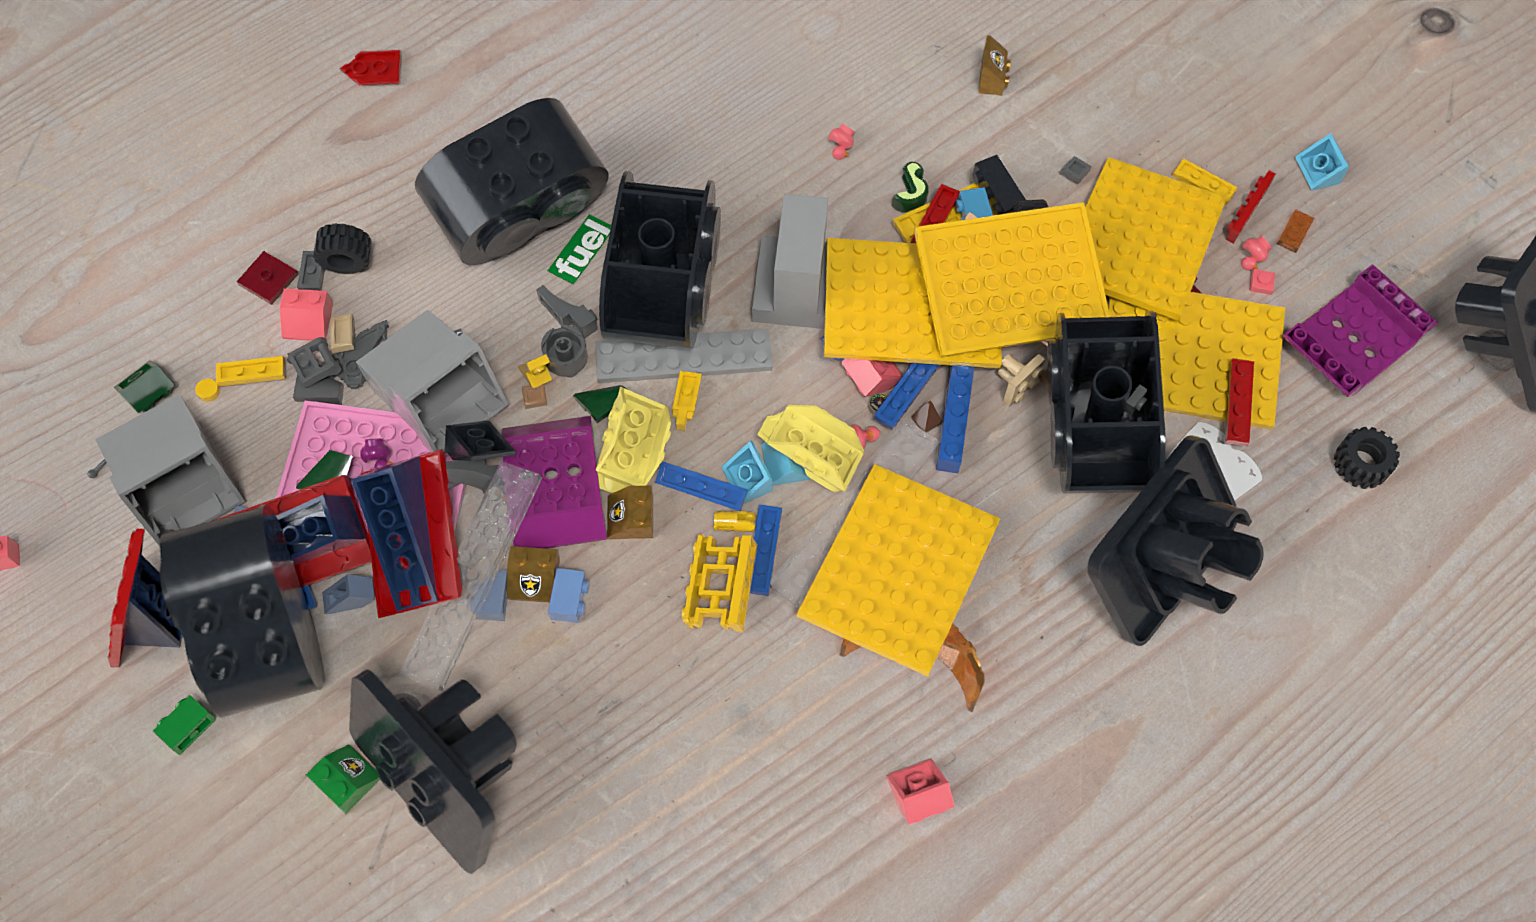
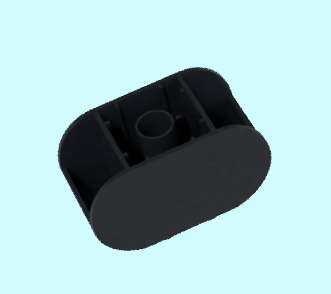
(511, 180)
(659, 263)
(1090, 378)
(240, 611)

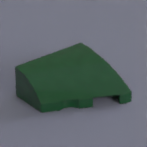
(598, 401)
(330, 466)

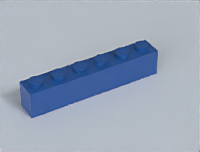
(955, 418)

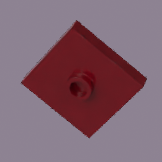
(267, 277)

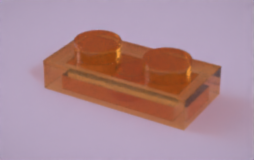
(1295, 231)

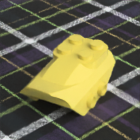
(632, 441)
(817, 442)

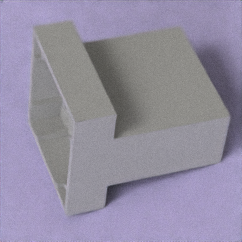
(794, 266)
(433, 378)
(168, 469)

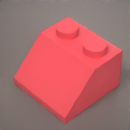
(305, 314)
(872, 375)
(920, 791)

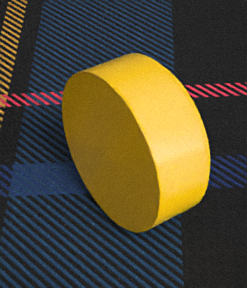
(207, 390)

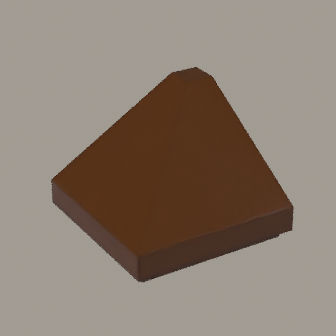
(927, 417)

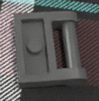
(307, 365)

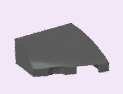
(323, 391)

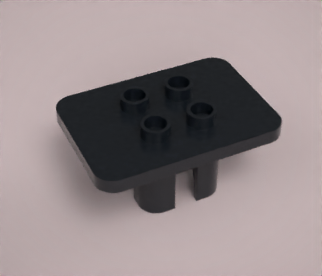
(1505, 308)
(1168, 541)
(434, 760)

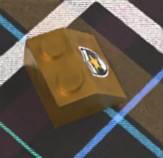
(994, 68)
(630, 513)
(531, 573)

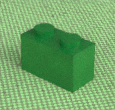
(184, 724)

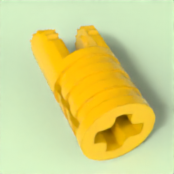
(734, 521)

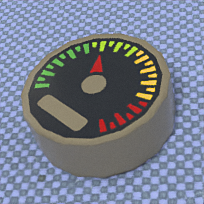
(876, 401)

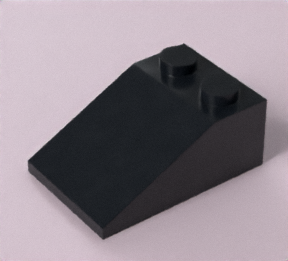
(475, 441)

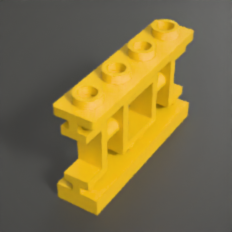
(737, 584)

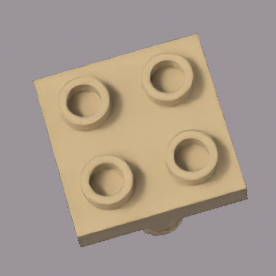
(1020, 377)

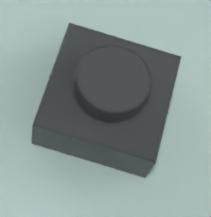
(1076, 170)
(1136, 400)

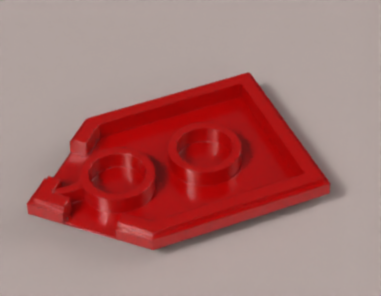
(375, 67)

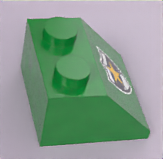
(344, 777)

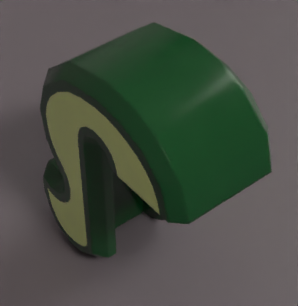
(916, 188)

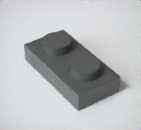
(310, 273)

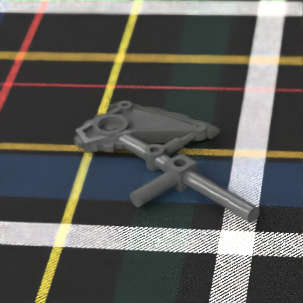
(363, 344)

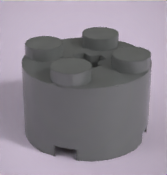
(565, 350)

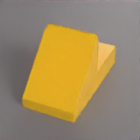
(536, 371)

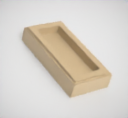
(342, 333)

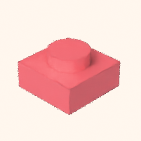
(1262, 281)

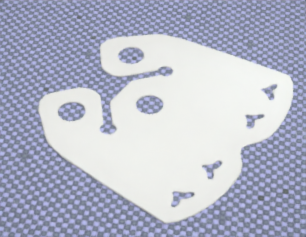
(1235, 473)

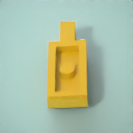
(686, 398)

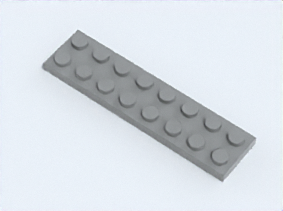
(711, 355)

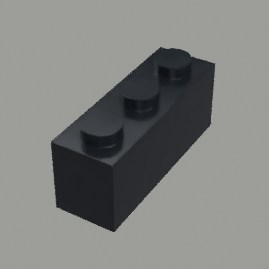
(998, 183)

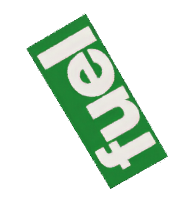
(580, 249)

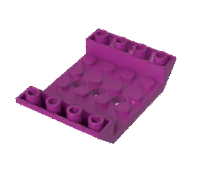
(1374, 313)
(565, 507)

